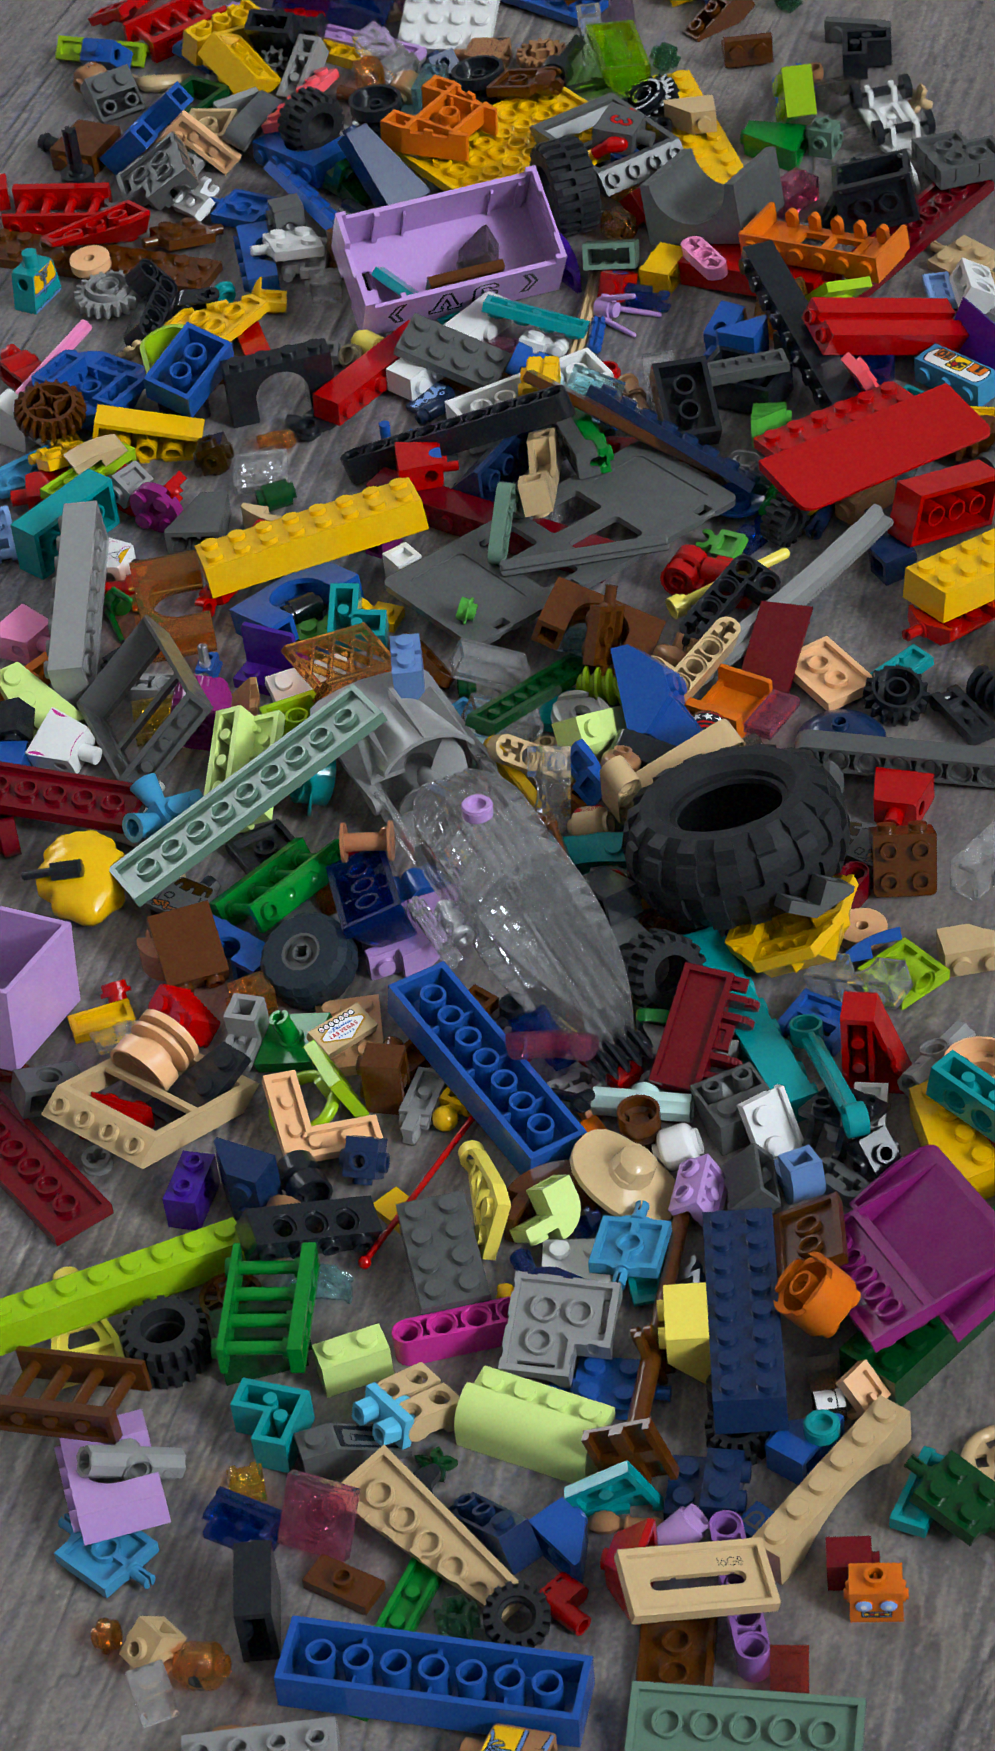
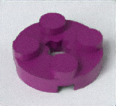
(154, 507)

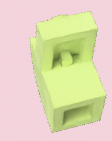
(556, 1210)

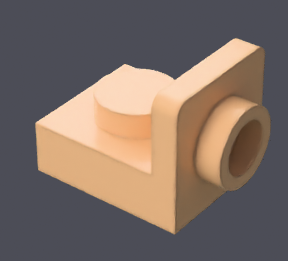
(861, 1388)

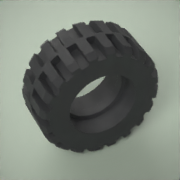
(568, 184)

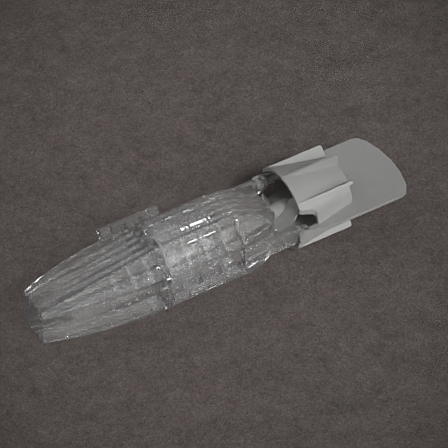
(497, 881)

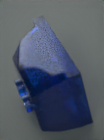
(370, 899)

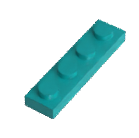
(526, 315)

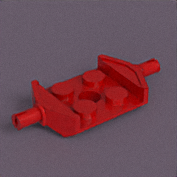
(943, 633)

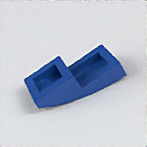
(586, 772)
(862, 949)

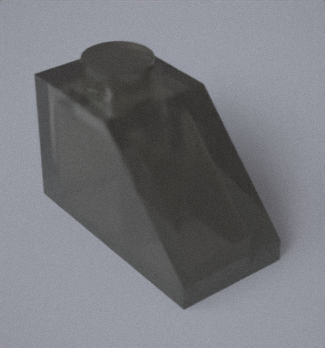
(478, 249)

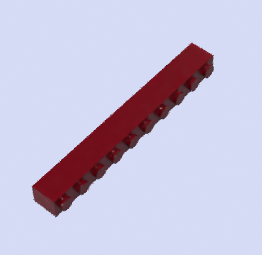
(462, 513)

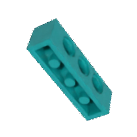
(964, 1092)

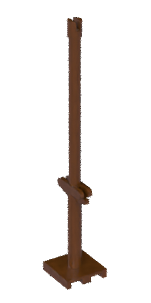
(638, 1437)

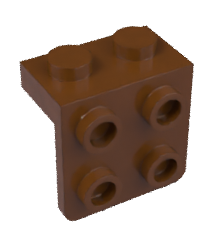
(747, 50)
(904, 859)

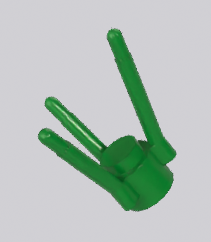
(117, 604)

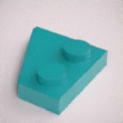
(613, 1491)

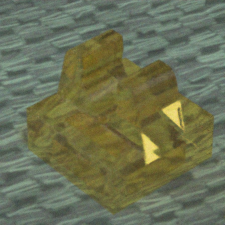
(248, 1481)

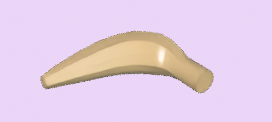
(158, 83)

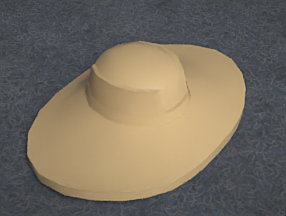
(621, 1173)

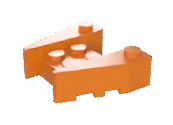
(442, 124)

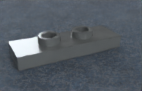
(748, 367)

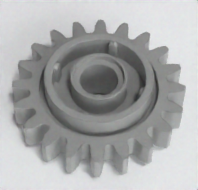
(105, 295)

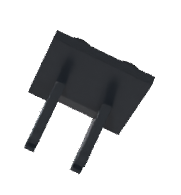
(822, 1110)

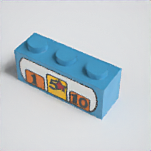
(965, 376)

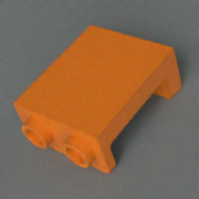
(733, 696)

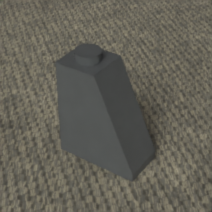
(202, 519)

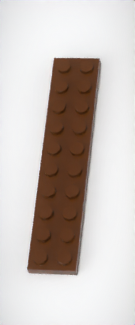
(184, 270)

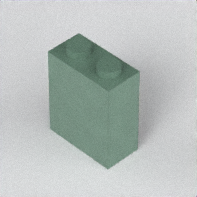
(611, 254)

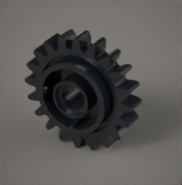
(649, 94)

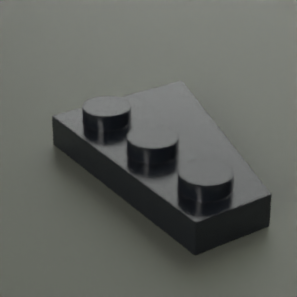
(203, 1081)

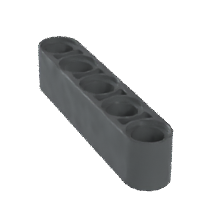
(247, 124)

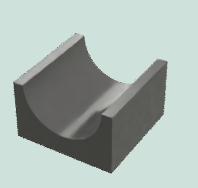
(688, 203)

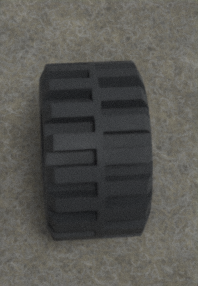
(298, 112)
(645, 956)
(169, 1321)

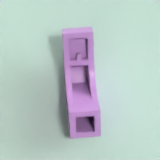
(404, 956)

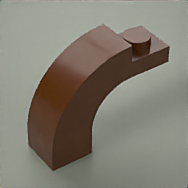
(521, 1206)

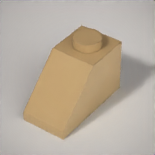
(692, 114)

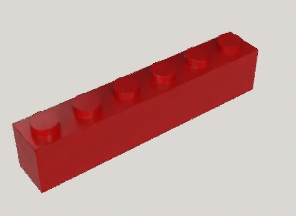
(358, 382)

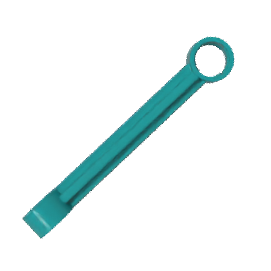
(807, 1034)

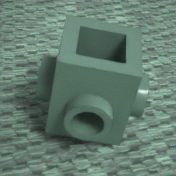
(824, 137)

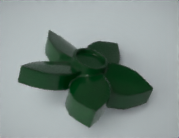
(445, 1462)

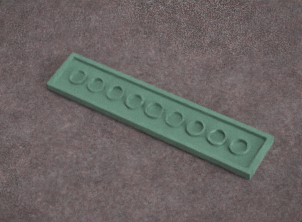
(247, 794)

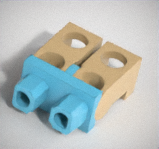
(406, 1407)

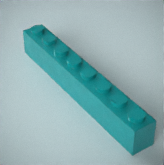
(763, 1045)

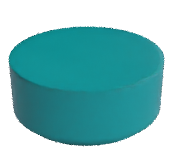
(822, 1427)

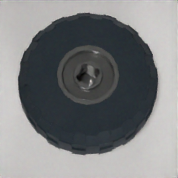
(309, 960)

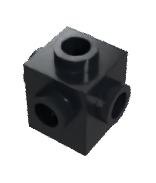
(873, 1152)

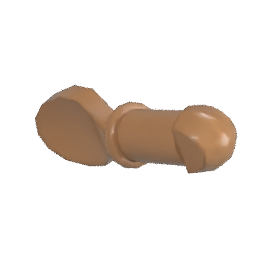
(608, 1522)

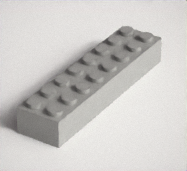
(77, 600)

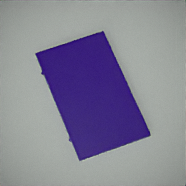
(981, 331)

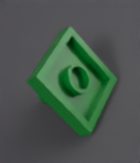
(284, 1042)

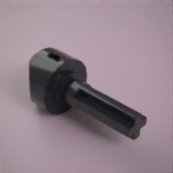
(566, 58)
(76, 170)

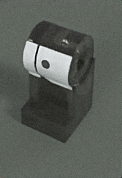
(821, 1380)

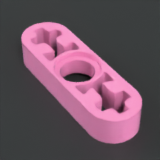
(704, 258)

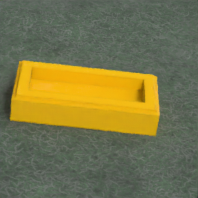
(98, 1019)

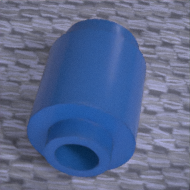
(415, 883)

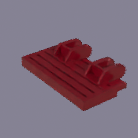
(699, 1026)

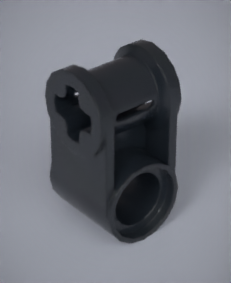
(195, 298)

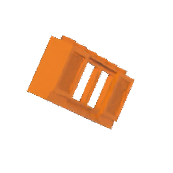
(871, 258)

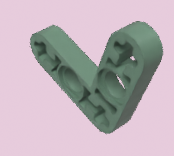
(506, 506)

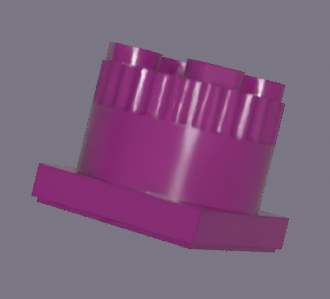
(219, 697)

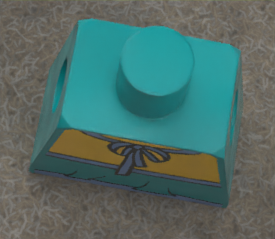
(34, 282)

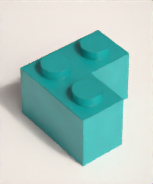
(346, 611)
(272, 1416)

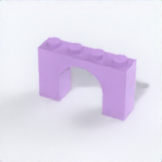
(111, 1508)

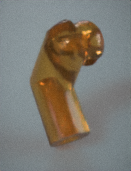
(272, 438)

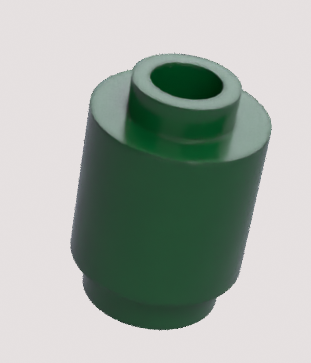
(276, 494)

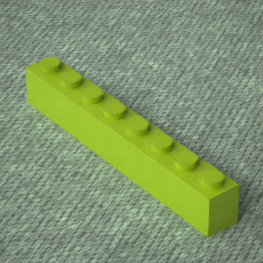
(115, 1286)

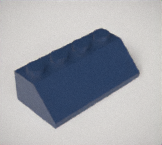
(500, 463)

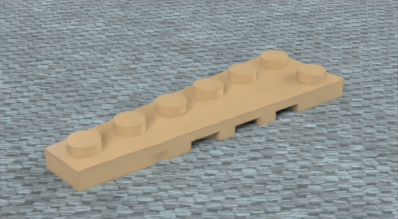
(420, 1525)

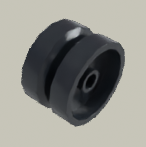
(476, 74)
(372, 104)

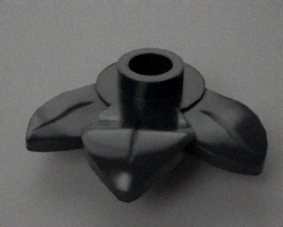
(307, 426)

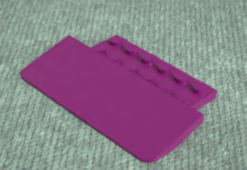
(920, 1250)

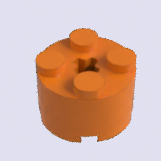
(816, 1295)

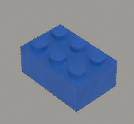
(188, 370)

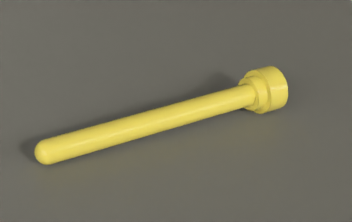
(680, 604)

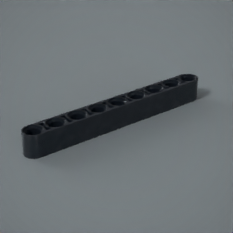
(465, 430)

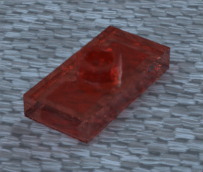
(790, 1668)

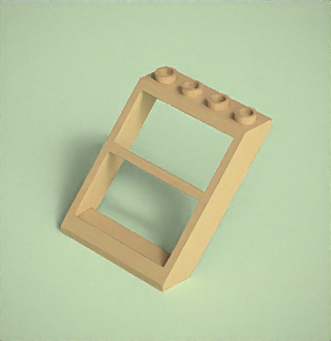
(128, 1138)

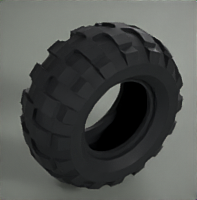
(733, 832)

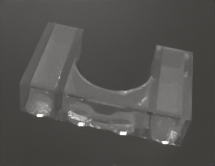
(500, 671)

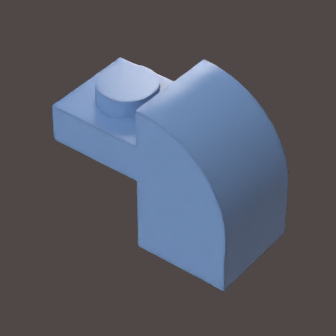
(800, 1174)

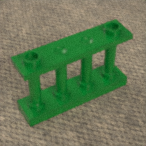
(277, 885)
(297, 1321)

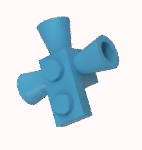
(160, 809)

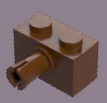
(384, 1075)

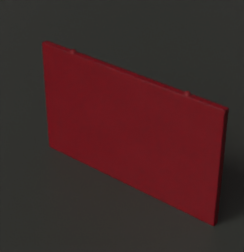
(777, 642)

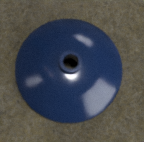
(846, 722)

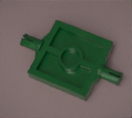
(955, 1496)

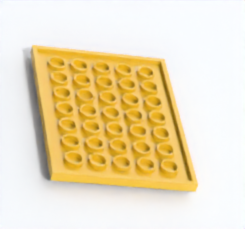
(503, 154)

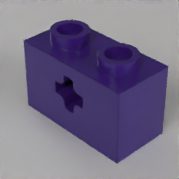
(191, 1190)

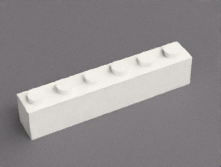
(412, 380)

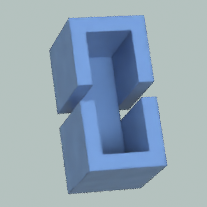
(407, 665)

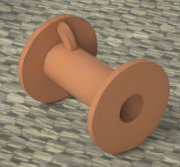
(367, 841)

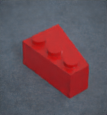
(870, 1042)

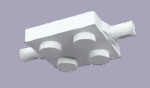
(291, 244)

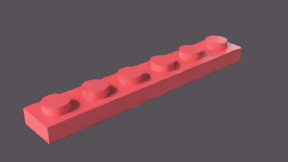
(322, 80)

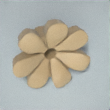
(919, 99)
(132, 353)

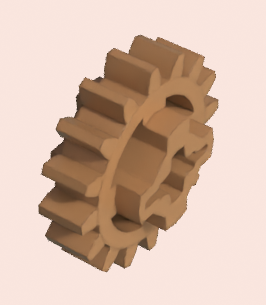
(535, 53)

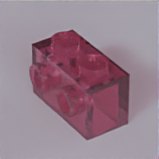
(799, 190)

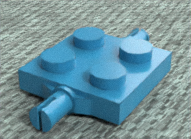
(630, 1245)
(108, 1562)

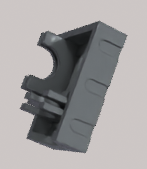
(953, 159)
(157, 173)

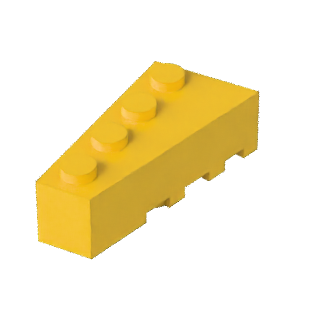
(229, 22)
(150, 433)
(955, 1138)

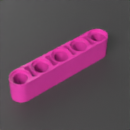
(451, 1332)

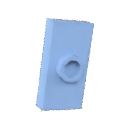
(938, 286)

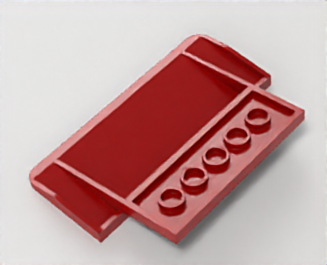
(865, 442)

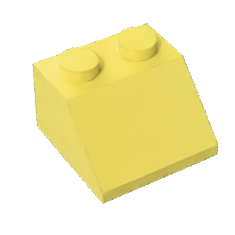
(685, 1328)

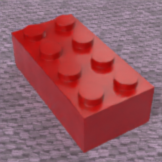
(943, 503)

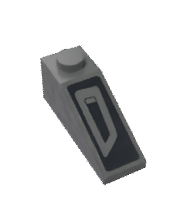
(338, 1449)

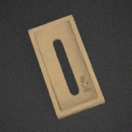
(680, 1561)

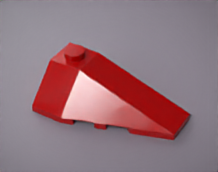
(115, 224)

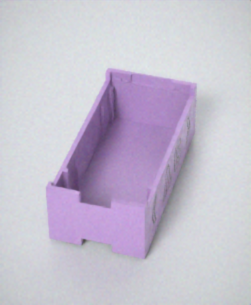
(424, 240)

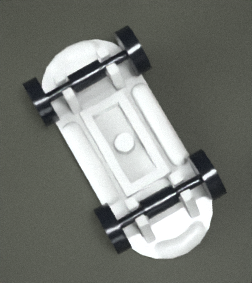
(890, 115)

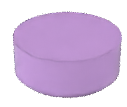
(477, 809)

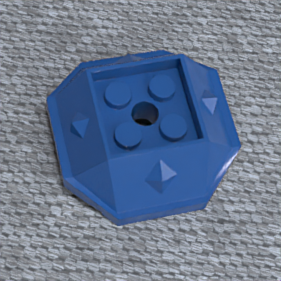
(99, 378)

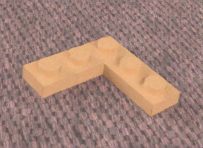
(202, 142)
(294, 1125)

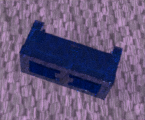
(240, 1519)

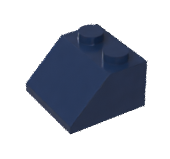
(246, 1175)

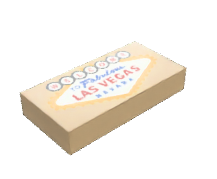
(343, 1030)

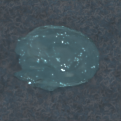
(333, 1284)

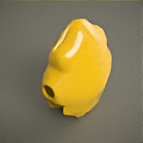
(86, 898)

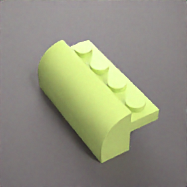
(238, 740)
(529, 1424)

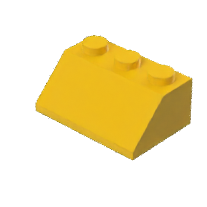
(237, 63)

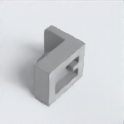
(127, 480)

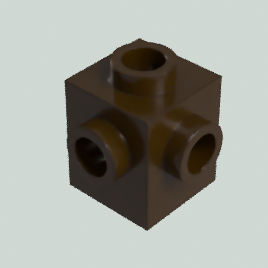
(213, 454)

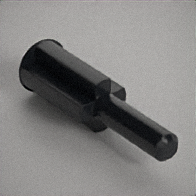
(58, 871)

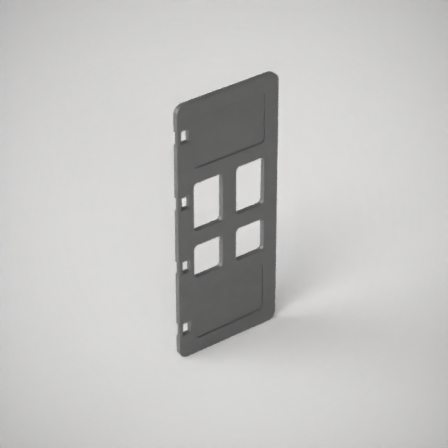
(643, 492)

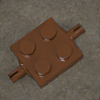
(181, 234)
(603, 630)

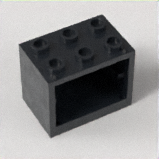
(876, 191)

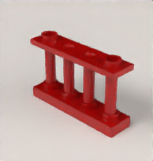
(161, 20)
(54, 197)

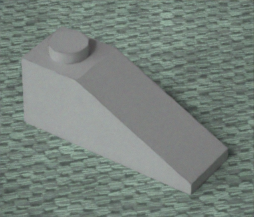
(306, 57)

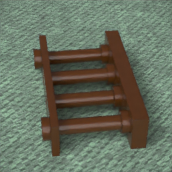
(73, 1418)

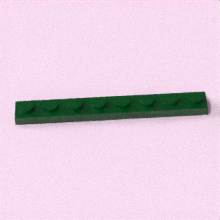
(527, 696)

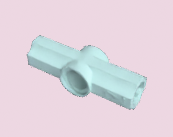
(673, 1106)

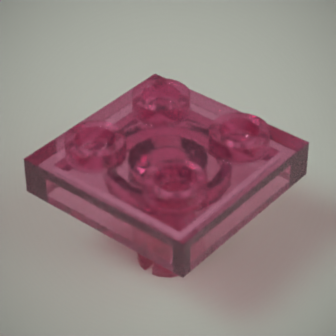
(318, 1515)

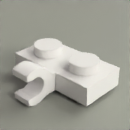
(196, 202)

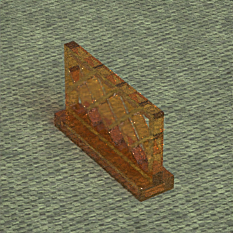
(327, 641)

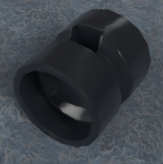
(303, 1178)

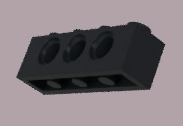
(331, 1223)

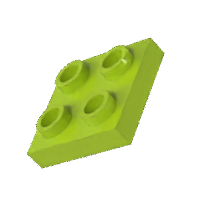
(924, 969)

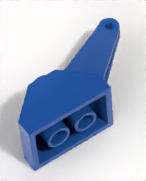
(652, 696)

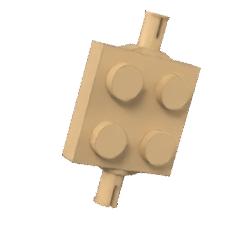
(964, 247)

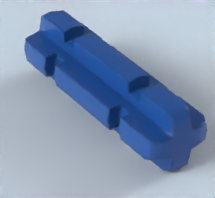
(596, 334)

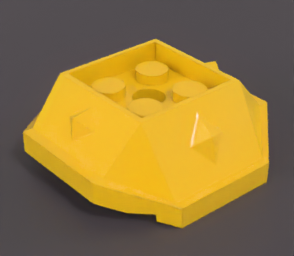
(793, 940)

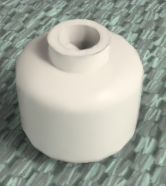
(676, 1145)

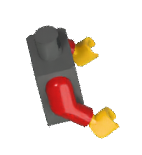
(619, 132)

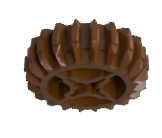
(50, 411)

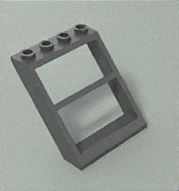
(625, 171)
(117, 680)

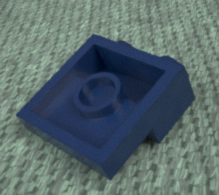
(710, 1482)

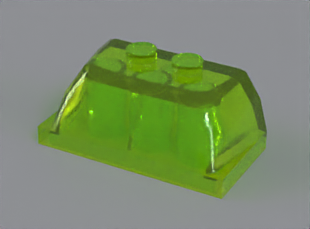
(619, 54)

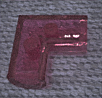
(552, 1044)

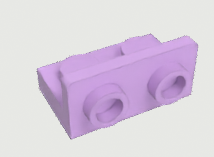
(698, 1188)

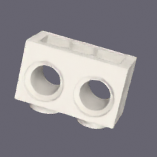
(973, 283)

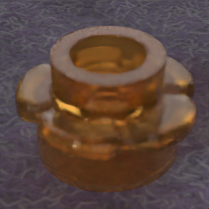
(107, 1635)

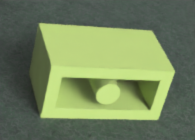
(353, 1360)

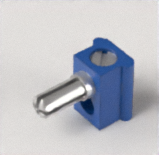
(208, 662)

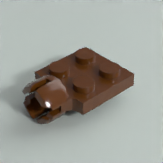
(526, 82)

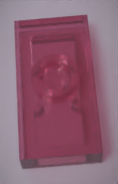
(771, 714)

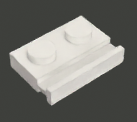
(771, 1121)

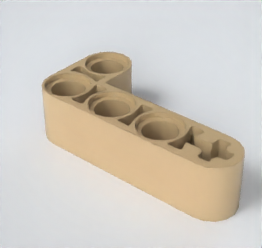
(707, 654)

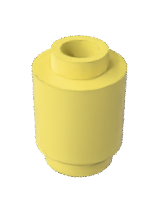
(366, 339)

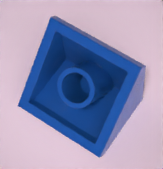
(746, 335)

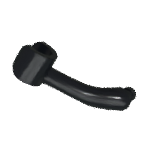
(578, 1100)

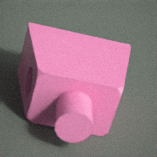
(23, 635)

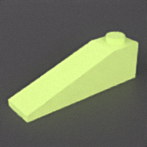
(595, 728)

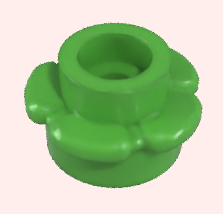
(466, 610)

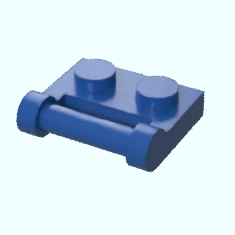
(823, 1007)

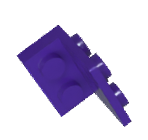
(263, 654)

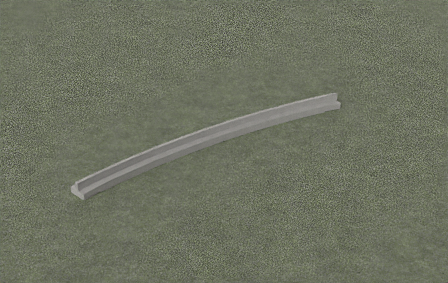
(819, 572)

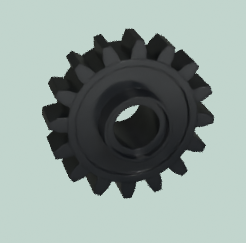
(896, 694)

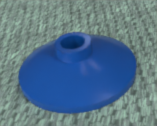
(746, 503)

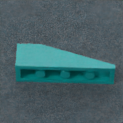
(595, 850)

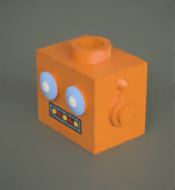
(876, 1592)

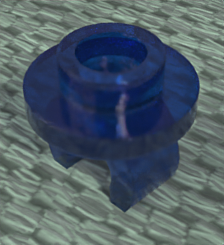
(588, 1223)

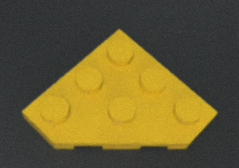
(225, 318)

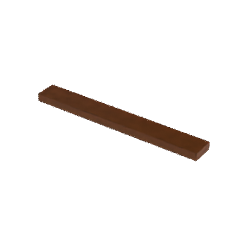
(615, 420)

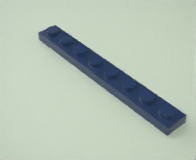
(683, 442)

